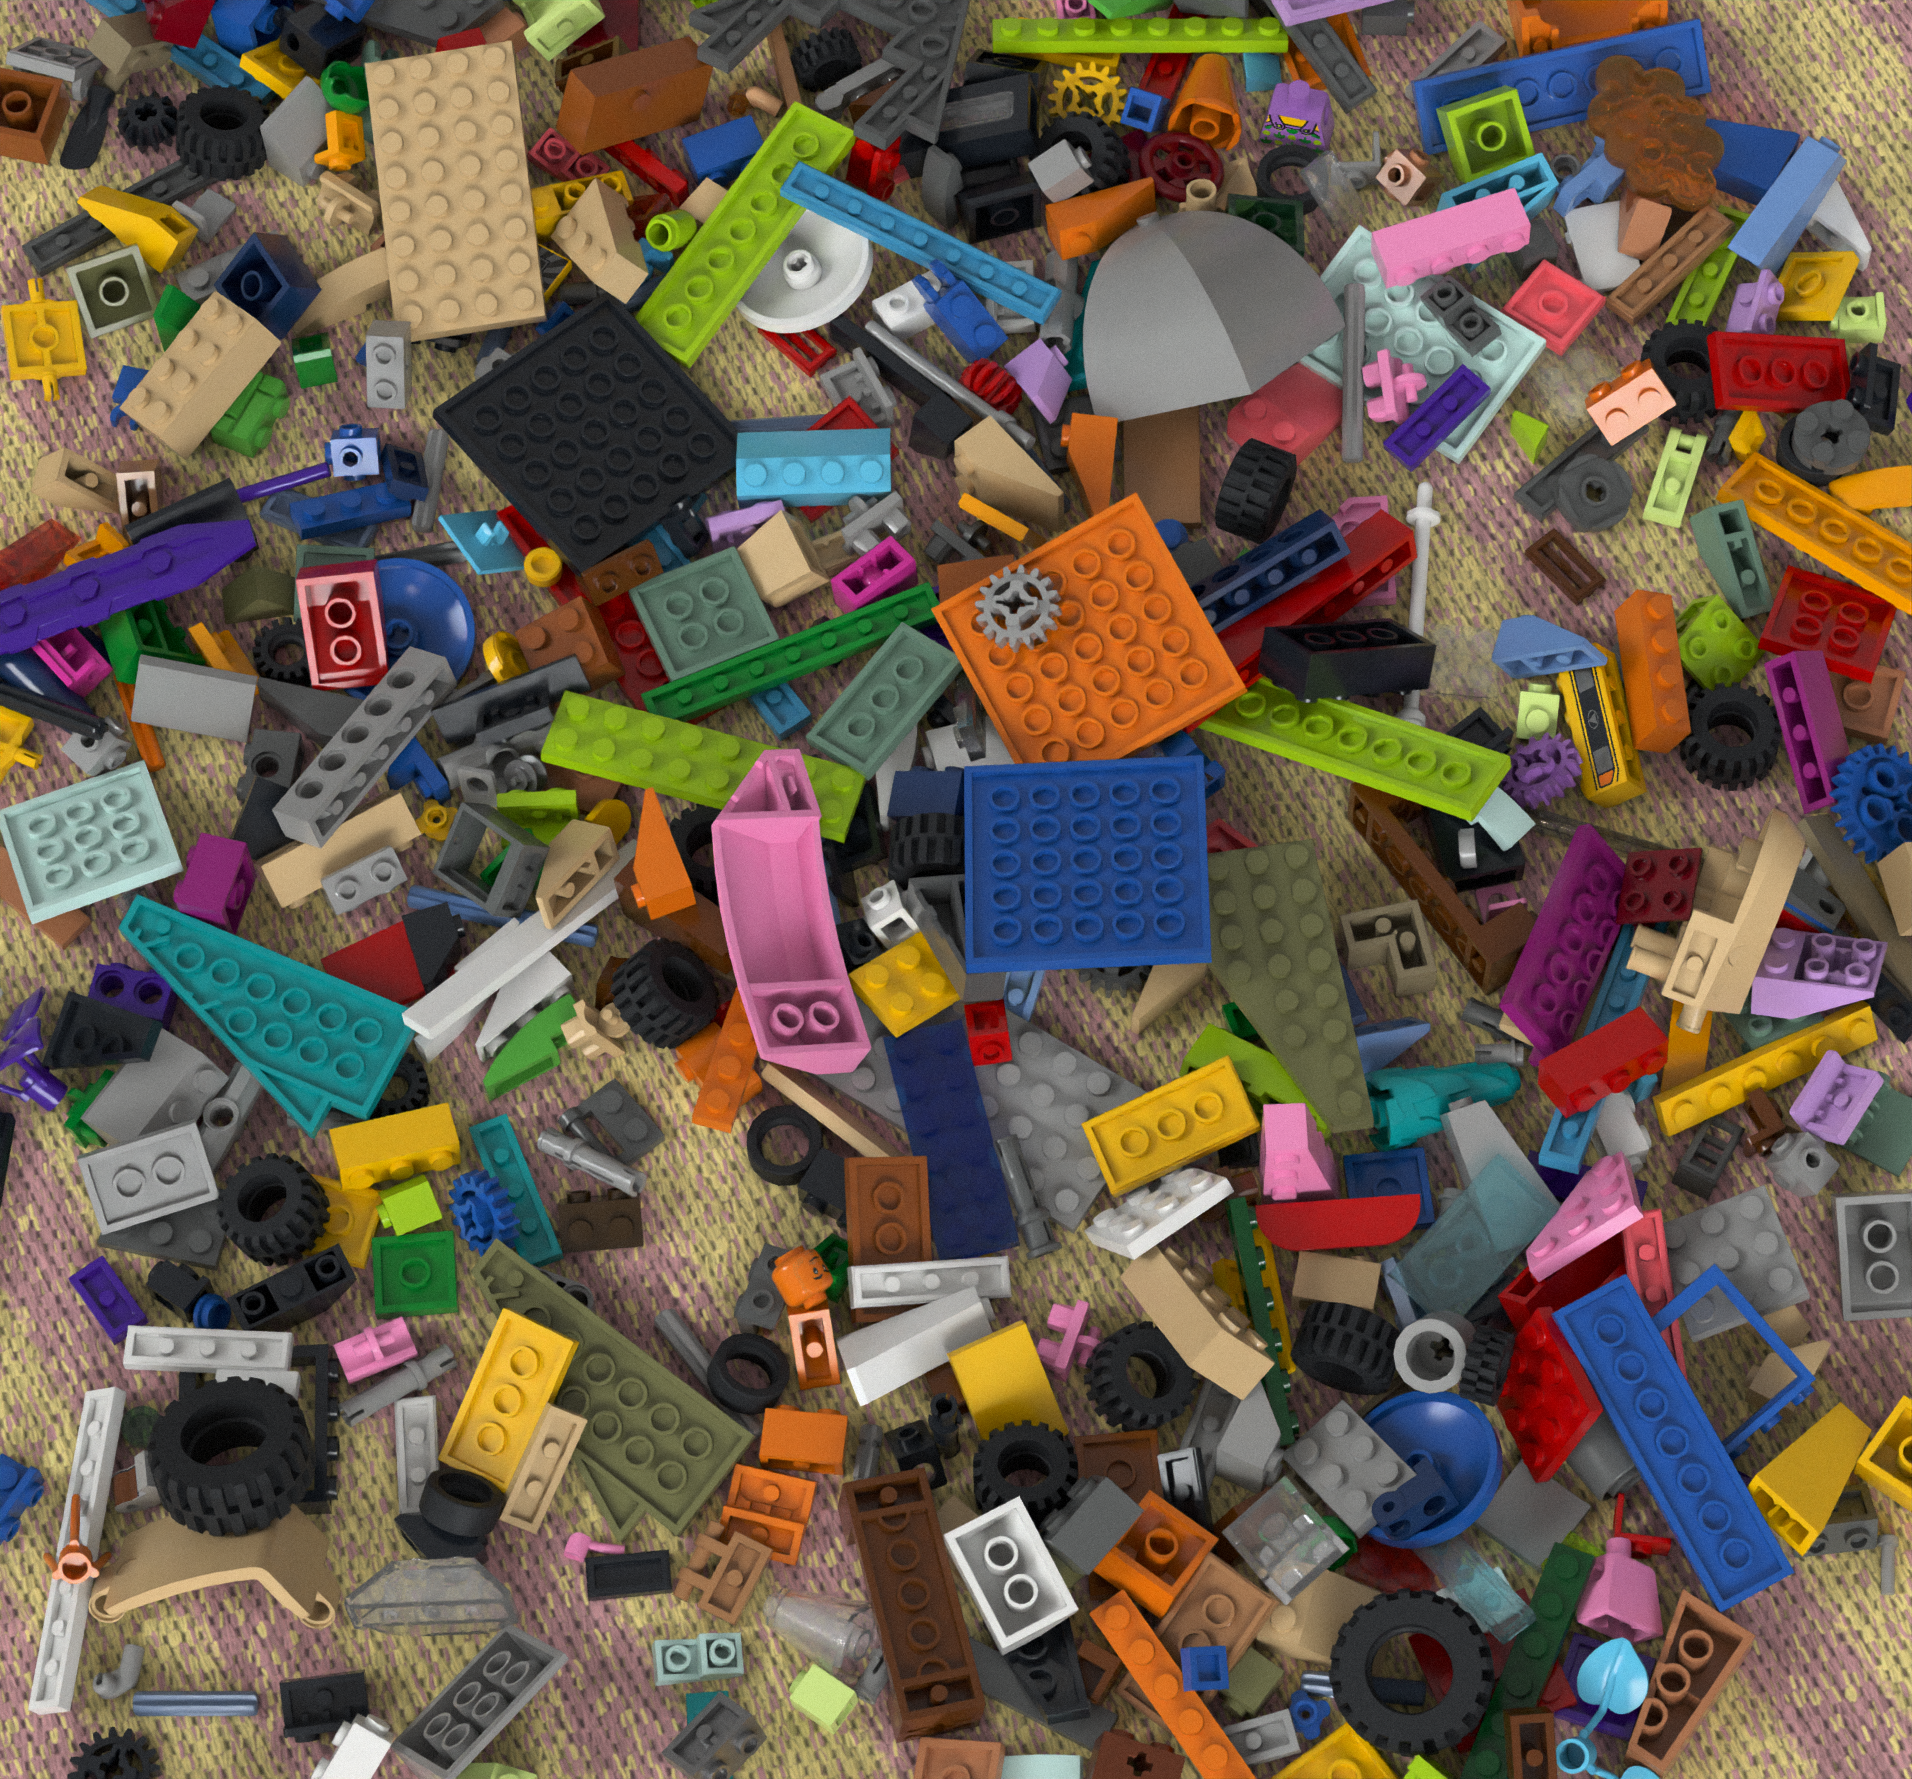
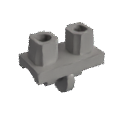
(870, 520)

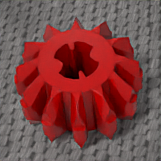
(992, 385)

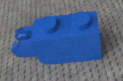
(960, 314)

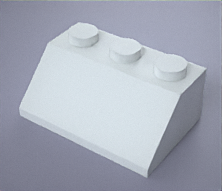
(1010, 1575)

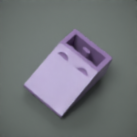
(1814, 973)

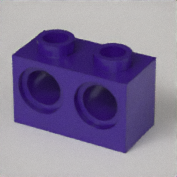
(136, 988)

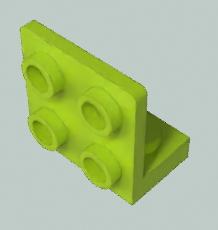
(1715, 643)

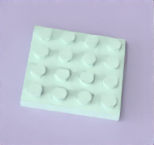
(88, 842)

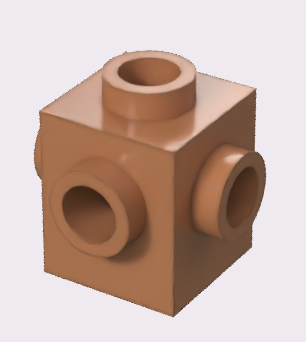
(1409, 176)

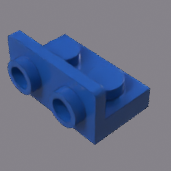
(18, 1489)

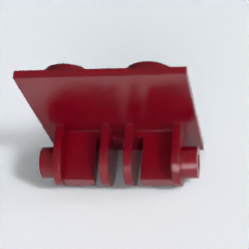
(1659, 886)

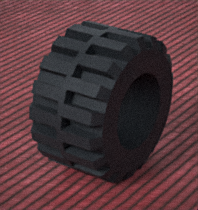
(221, 132)
(1091, 133)
(1689, 345)
(1255, 491)
(1727, 763)
(690, 835)
(926, 847)
(665, 993)
(255, 1191)
(1346, 1348)
(1115, 1394)
(1022, 1449)

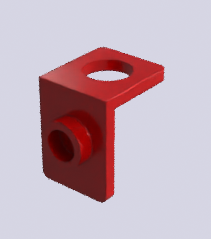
(1641, 1545)

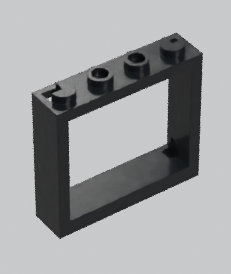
(326, 1412)

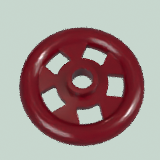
(1179, 165)

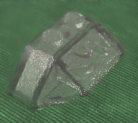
(432, 1599)

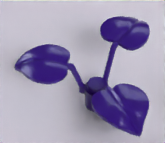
(26, 1039)

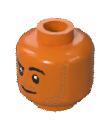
(802, 1277)

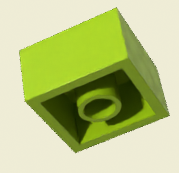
(1485, 133)

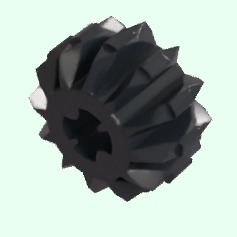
(148, 121)

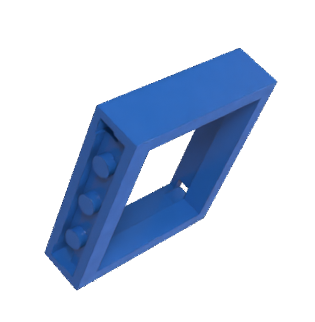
(1795, 1391)

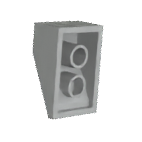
(1874, 1253)

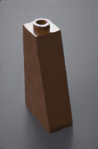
(694, 927)

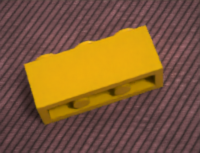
(395, 1146)

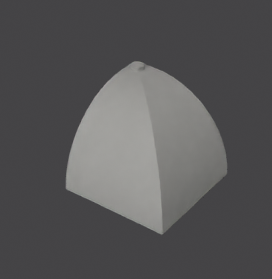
(1198, 314)

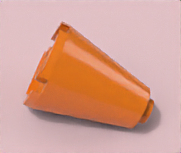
(1208, 104)

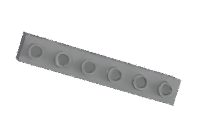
(364, 747)

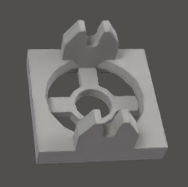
(57, 61)

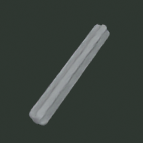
(697, 1361)

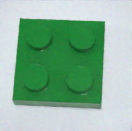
(415, 1275)

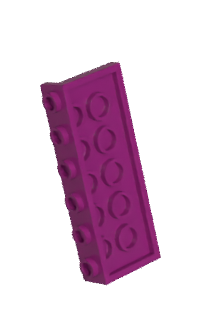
(1567, 945)

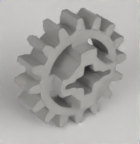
(1006, 596)

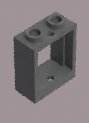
(517, 871)

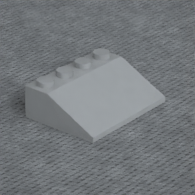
(477, 1704)

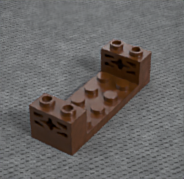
(1484, 951)
(913, 1604)

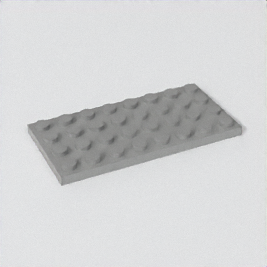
(1035, 1095)

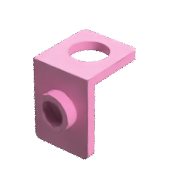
(1495, 909)

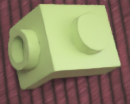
(1537, 711)

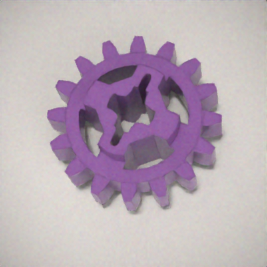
(1542, 770)

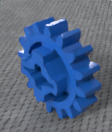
(483, 1211)

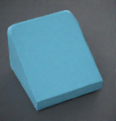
(1260, 71)

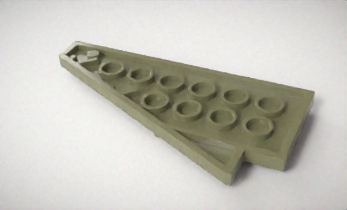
(1285, 974)
(647, 1432)

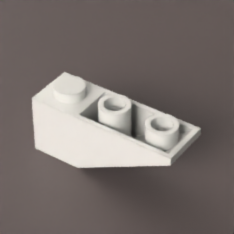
(521, 1001)

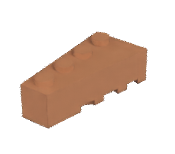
(1690, 1675)

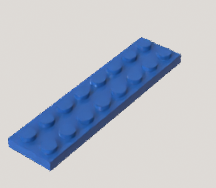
(1561, 81)
(1672, 1444)

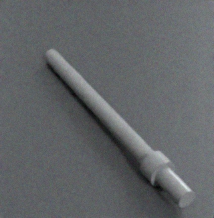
(949, 384)

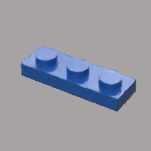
(347, 510)

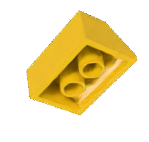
(1888, 1457)

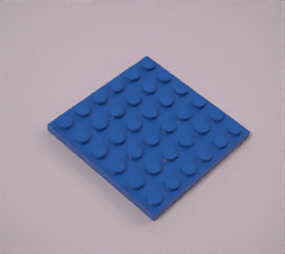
(1086, 864)

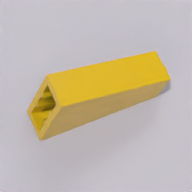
(1808, 1477)

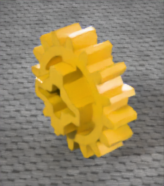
(1102, 92)

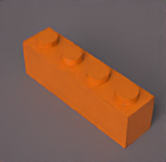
(1652, 671)

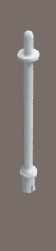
(1422, 518)

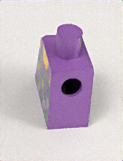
(1298, 117)

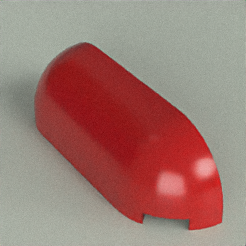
(1339, 1222)

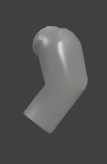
(122, 1679)

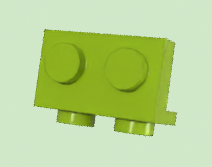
(541, 811)

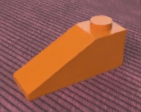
(1097, 218)
(1090, 457)
(657, 866)

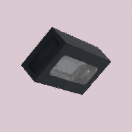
(982, 125)

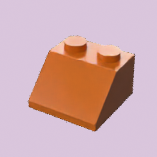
(1156, 1555)

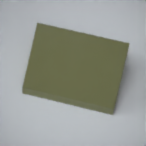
(112, 290)

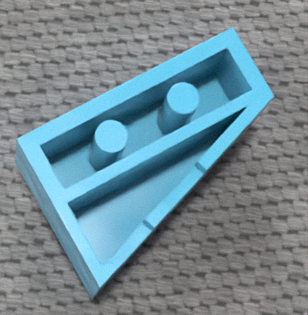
(1530, 177)

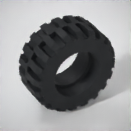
(242, 1492)
(1412, 1613)

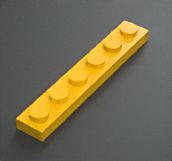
(1763, 1067)

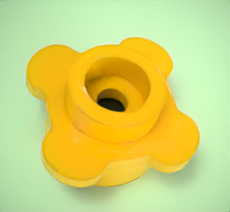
(436, 830)

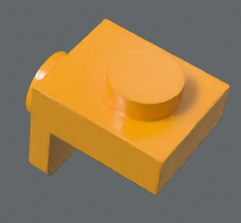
(105, 543)

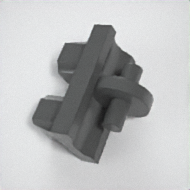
(946, 542)

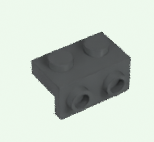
(762, 1301)

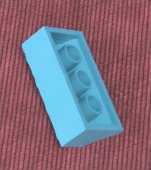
(813, 466)

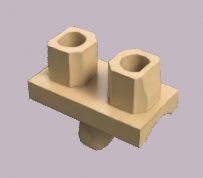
(348, 204)
(595, 1030)

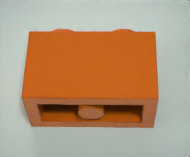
(804, 1440)

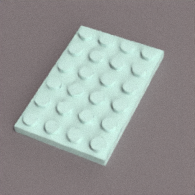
(1406, 327)

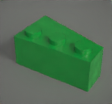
(145, 632)

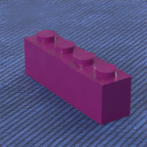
(1809, 725)

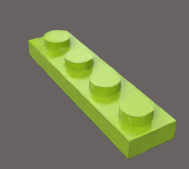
(1708, 281)

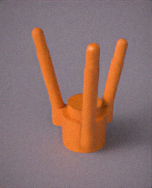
(75, 1559)

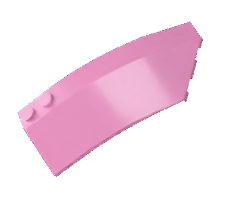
(783, 921)

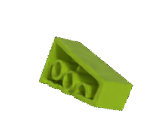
(1258, 1070)

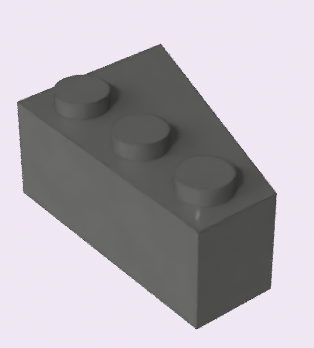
(939, 912)

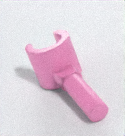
(580, 1544)

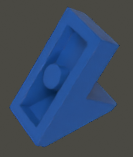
(416, 766)

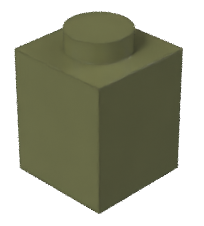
(1251, 1685)

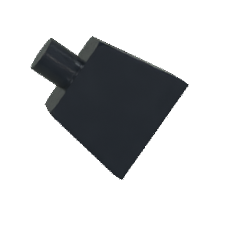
(318, 38)

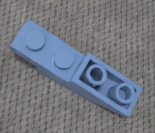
(1596, 181)

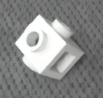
(888, 914)

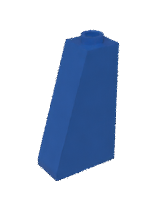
(1751, 158)

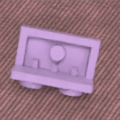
(1835, 1098)

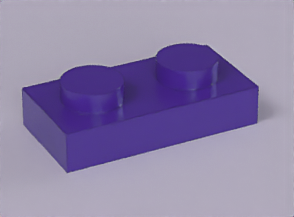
(107, 1299)

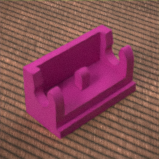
(74, 660)

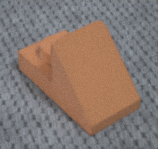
(1641, 224)

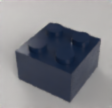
(269, 282)

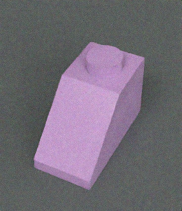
(1042, 377)

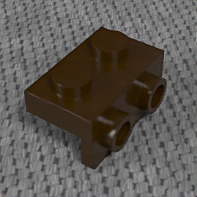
(600, 1221)

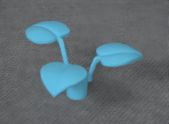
(1614, 1680)

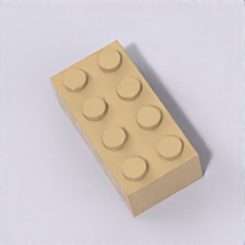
(200, 375)
(1198, 1319)

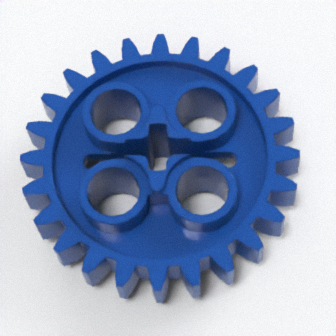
(1874, 800)

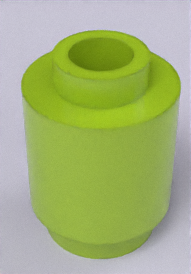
(671, 230)

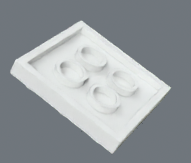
(1157, 1211)

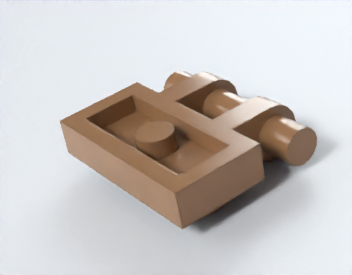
(733, 1578)

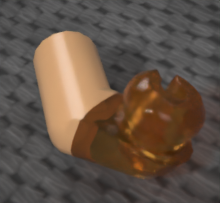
(751, 98)

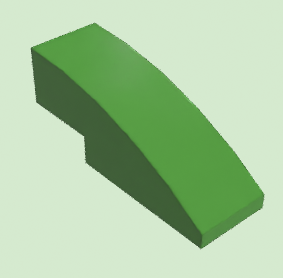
(530, 1050)

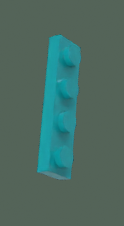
(503, 1158)

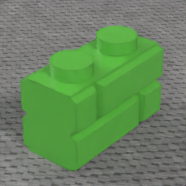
(251, 416)

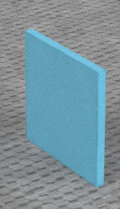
(483, 541)

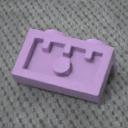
(1756, 305)
(736, 526)

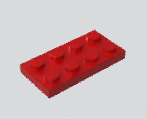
(1776, 371)

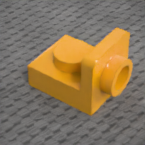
(344, 141)

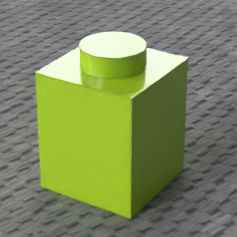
(408, 1206)

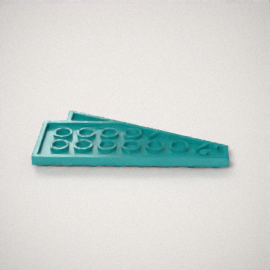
(288, 1024)

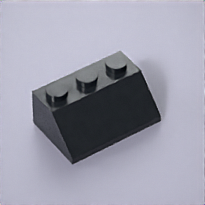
(211, 504)

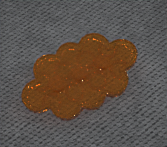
(1655, 132)

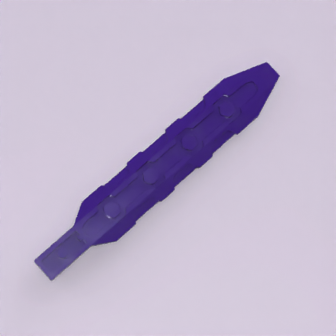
(106, 585)

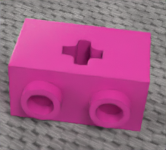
(875, 576)

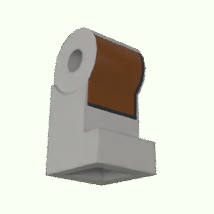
(135, 1487)

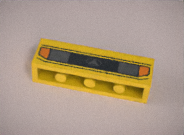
(1602, 732)

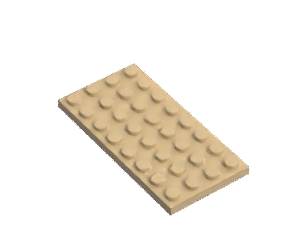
(455, 191)

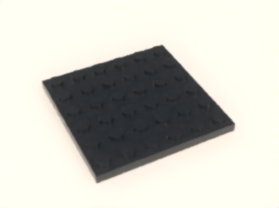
(592, 433)

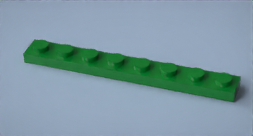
(792, 656)

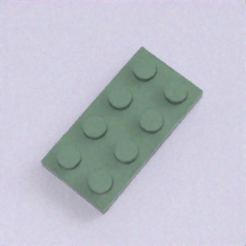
(885, 701)

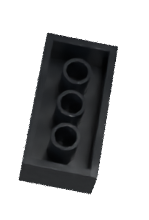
(1346, 659)

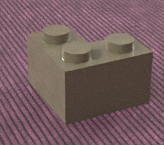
(1394, 937)

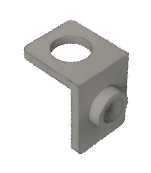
(1365, 172)
(207, 213)
(482, 790)

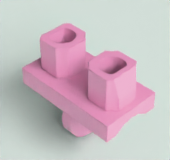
(1398, 387)
(1071, 1322)
(375, 1350)

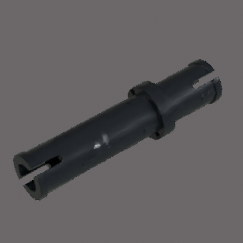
(944, 1424)

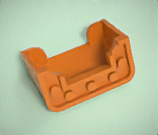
(1562, 23)

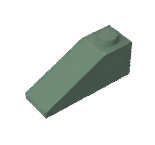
(1733, 557)

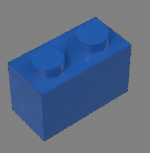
(722, 150)

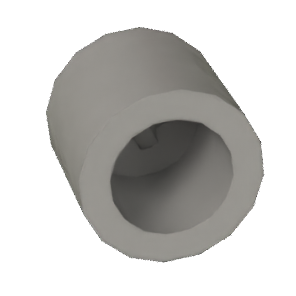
(1418, 1357)

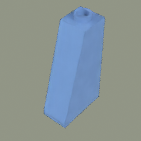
(1788, 205)

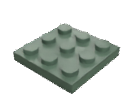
(702, 614)

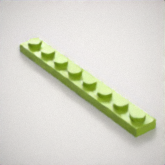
(1139, 35)

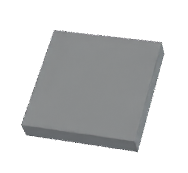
(1531, 1516)

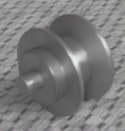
(526, 774)

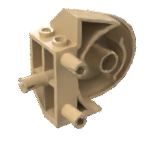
(1729, 927)

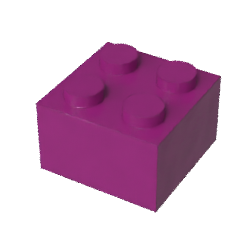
(216, 882)

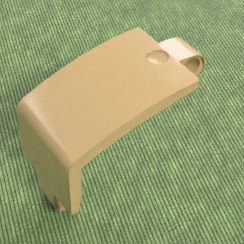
(173, 1560)

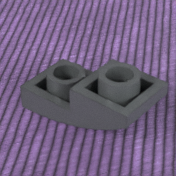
(939, 185)
(1460, 315)

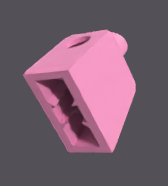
(1621, 1596)

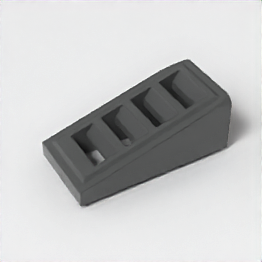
(1696, 1176)

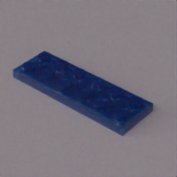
(951, 1128)

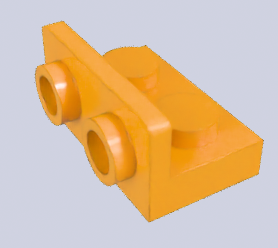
(221, 651)

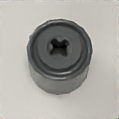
(1603, 1461)

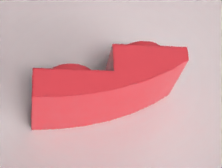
(562, 160)

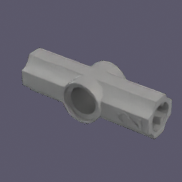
(1060, 324)
(491, 756)
(235, 1101)

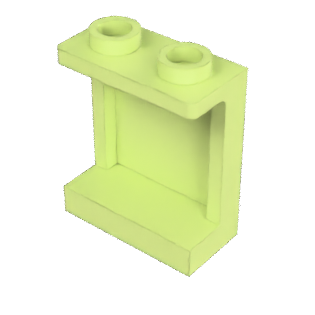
(558, 22)

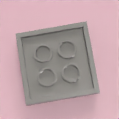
(1749, 1249)

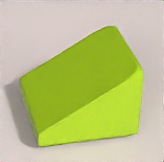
(1529, 434)

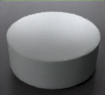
(1467, 848)

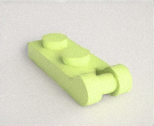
(1675, 478)

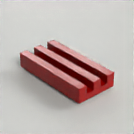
(807, 367)

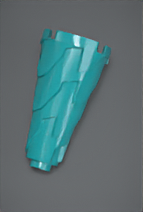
(1411, 1100)

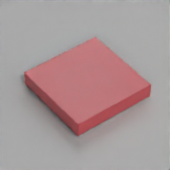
(1554, 306)

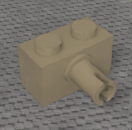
(127, 47)

